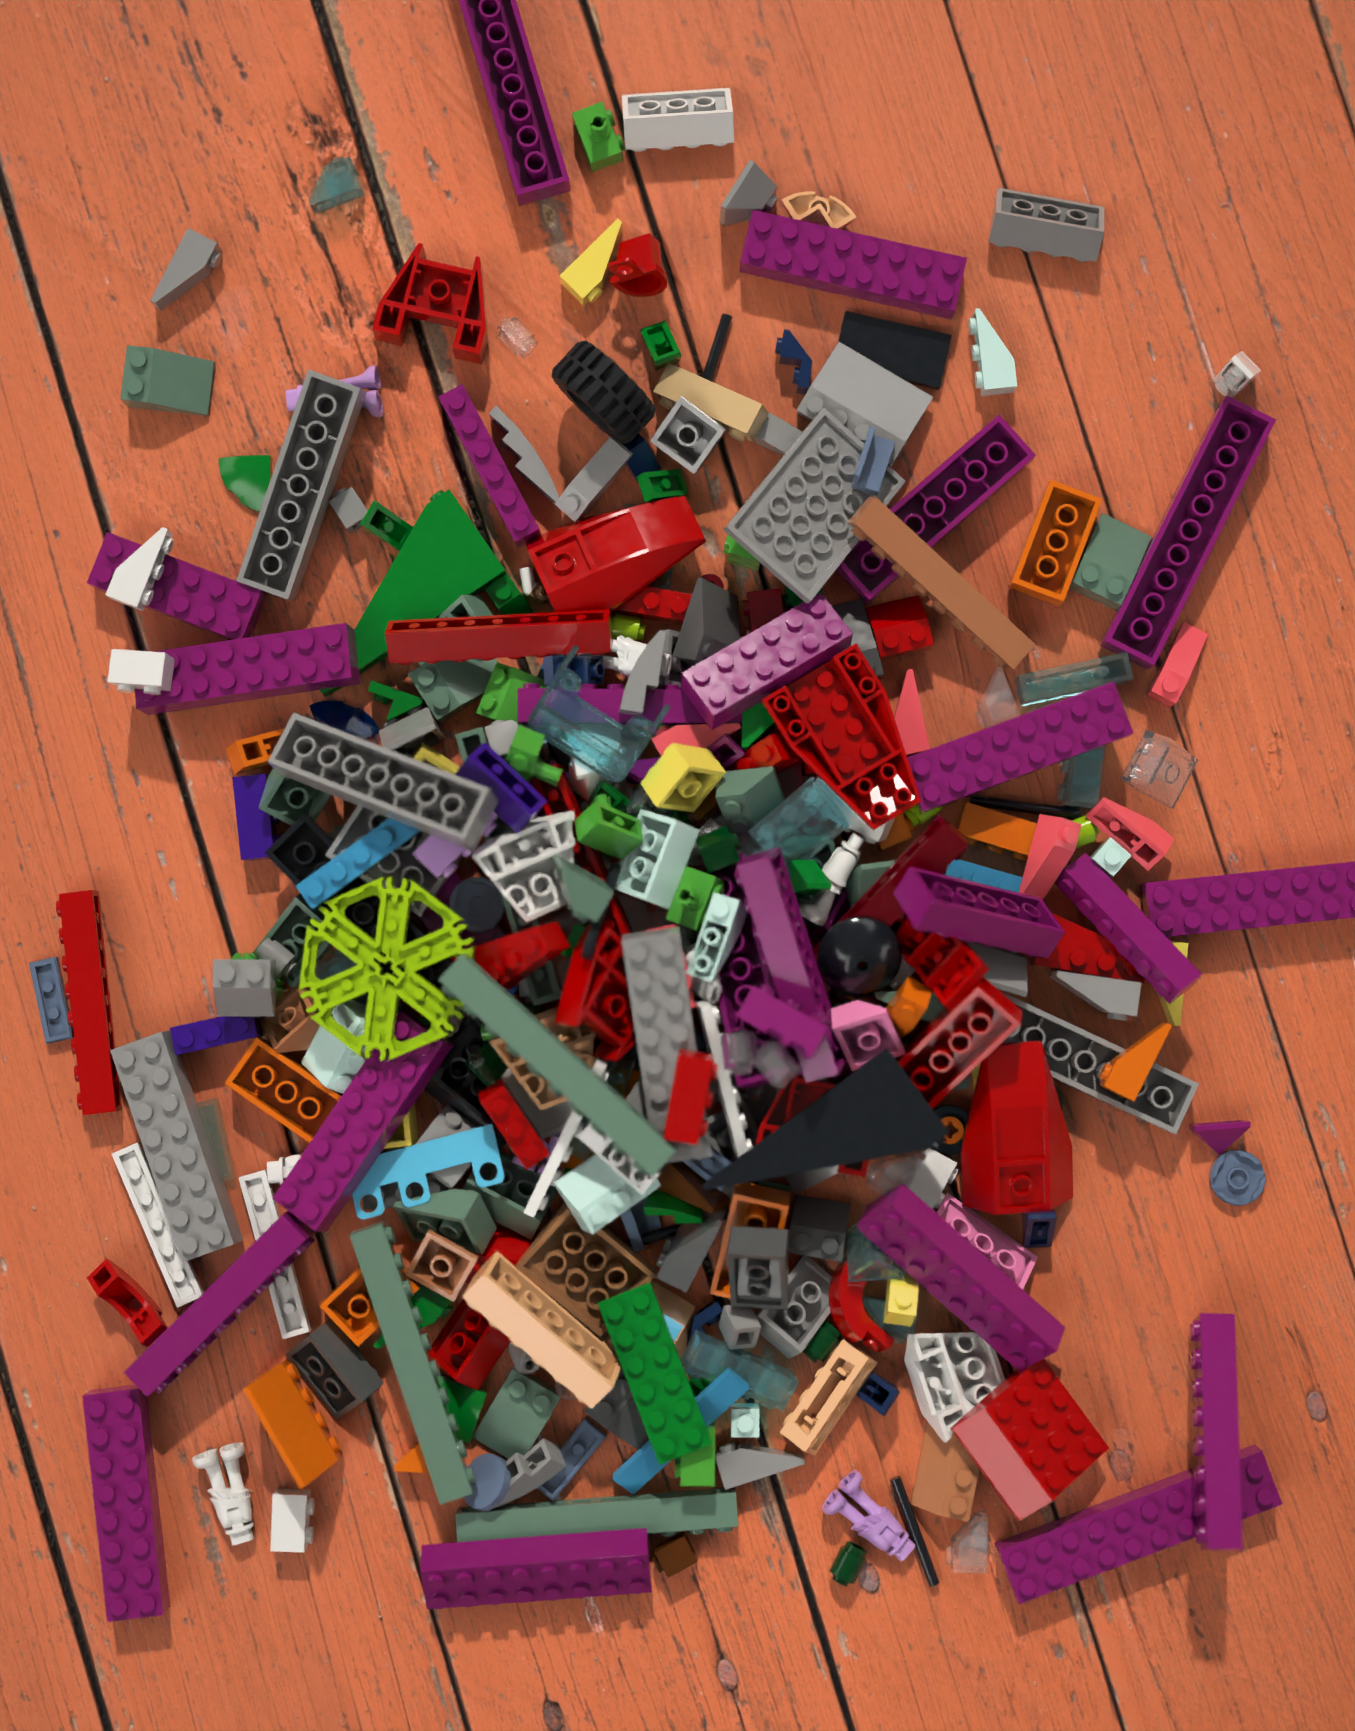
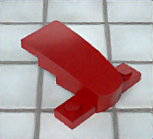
(941, 962)

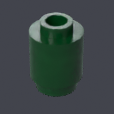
(823, 1342)
(848, 1563)

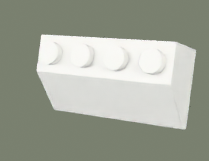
(678, 119)

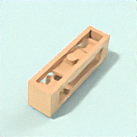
(809, 1432)

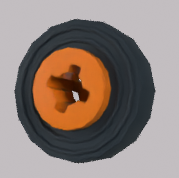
(958, 1120)

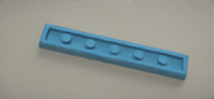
(712, 1402)

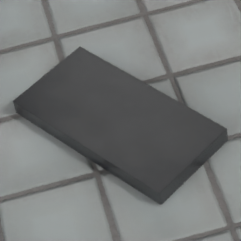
(904, 350)

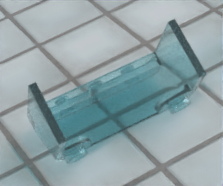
(586, 731)

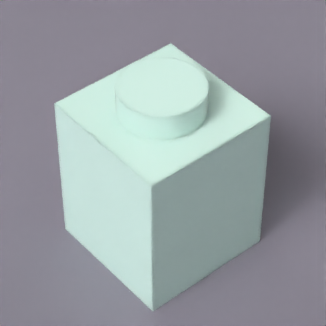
(1110, 856)
(744, 1420)

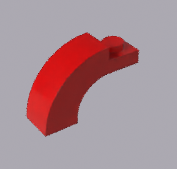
(129, 1300)
(849, 1313)

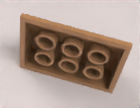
(583, 1267)

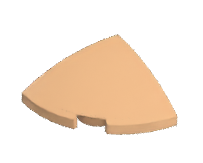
(818, 210)

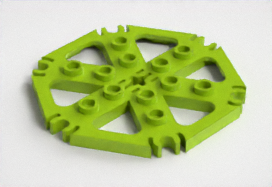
(362, 979)

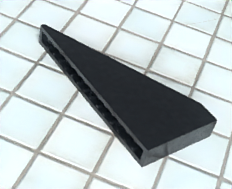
(858, 1120)

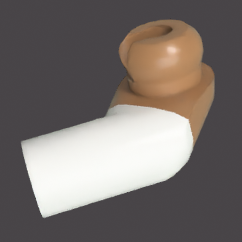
(530, 587)

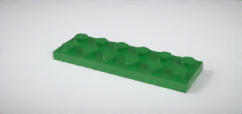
(655, 1373)

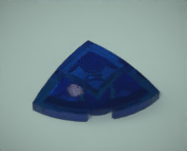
(345, 718)

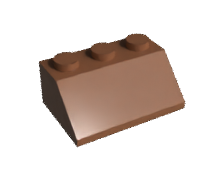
(944, 1477)

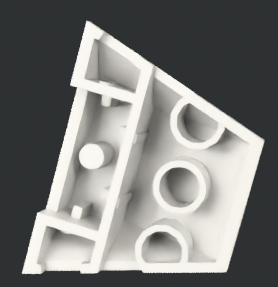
(524, 864)
(950, 1375)

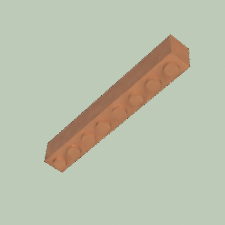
(941, 583)

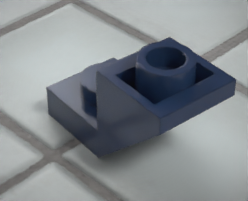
(793, 354)
(588, 668)
(708, 1314)

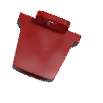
(639, 267)

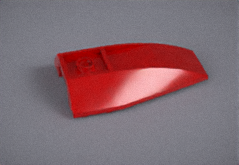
(613, 553)
(848, 736)
(1016, 1136)

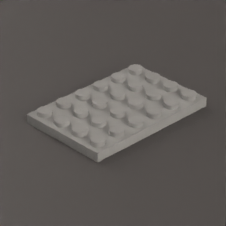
(803, 506)

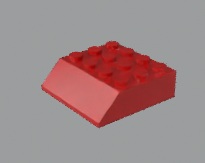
(1029, 1439)

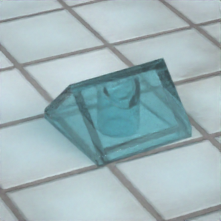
(867, 1260)

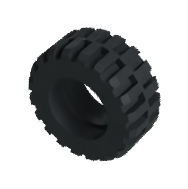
(603, 392)

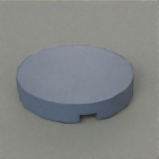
(478, 904)
(1237, 1177)
(492, 1482)

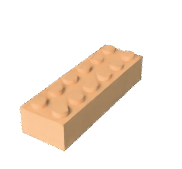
(543, 1330)

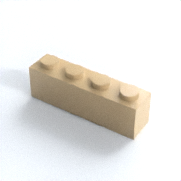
(729, 409)

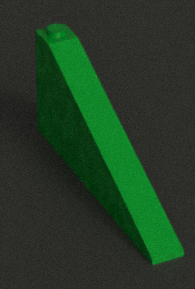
(431, 571)

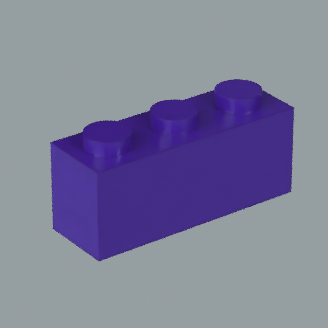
(516, 798)
(254, 826)
(214, 1033)

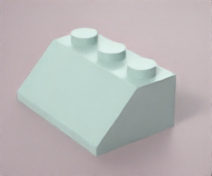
(659, 861)
(331, 1059)
(598, 1193)

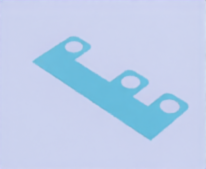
(415, 1161)

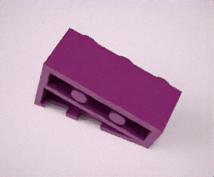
(784, 1020)

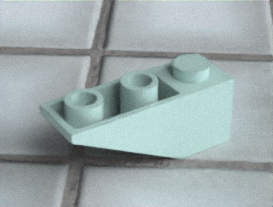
(995, 363)
(717, 936)

